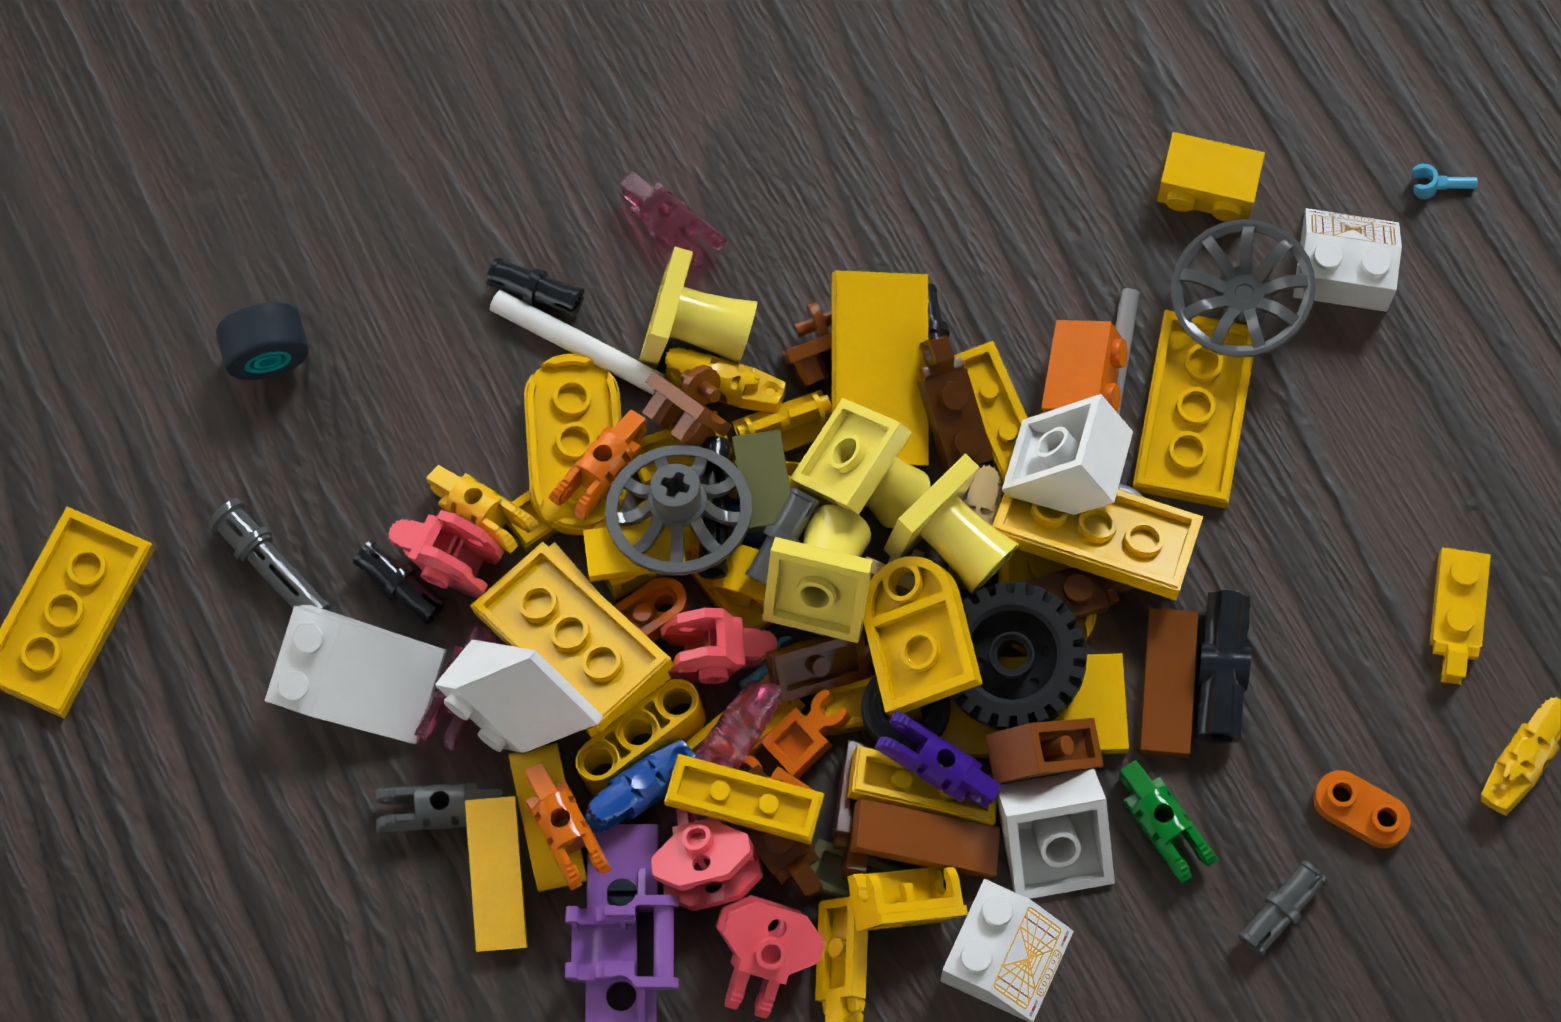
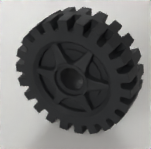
(1053, 663)

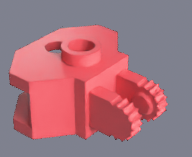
(447, 550)
(714, 645)
(706, 855)
(766, 953)

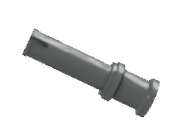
(256, 542)

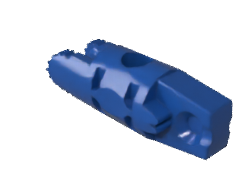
(635, 788)

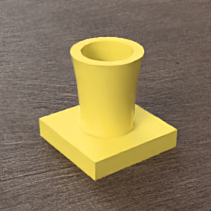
(695, 317)
(859, 466)
(953, 529)
(824, 579)

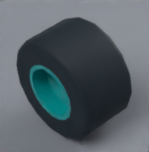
(262, 341)

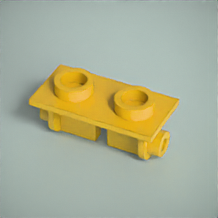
(797, 419)

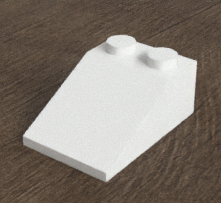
(354, 673)
(514, 697)

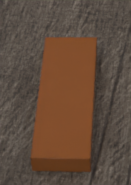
(1168, 682)
(925, 839)

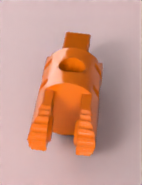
(602, 464)
(557, 804)

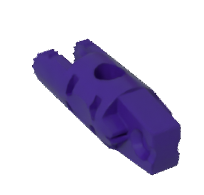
(960, 772)

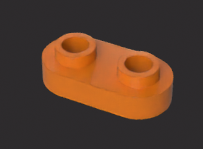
(643, 605)
(1360, 812)

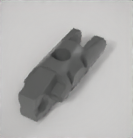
(425, 801)

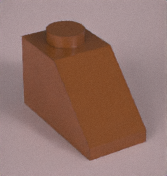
(1043, 749)

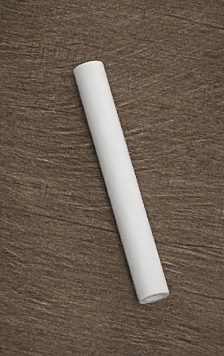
(572, 340)

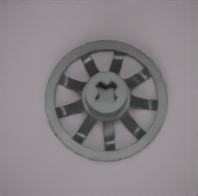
(1243, 290)
(676, 502)

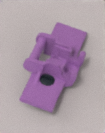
(607, 930)

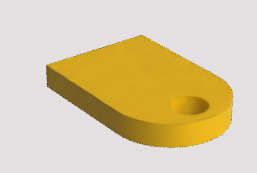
(918, 638)

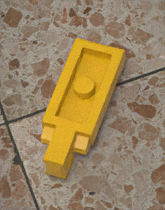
(1459, 610)
(843, 963)

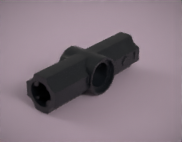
(1223, 667)

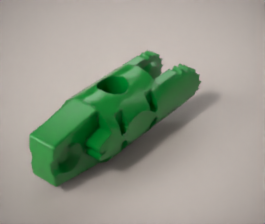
(1154, 799)

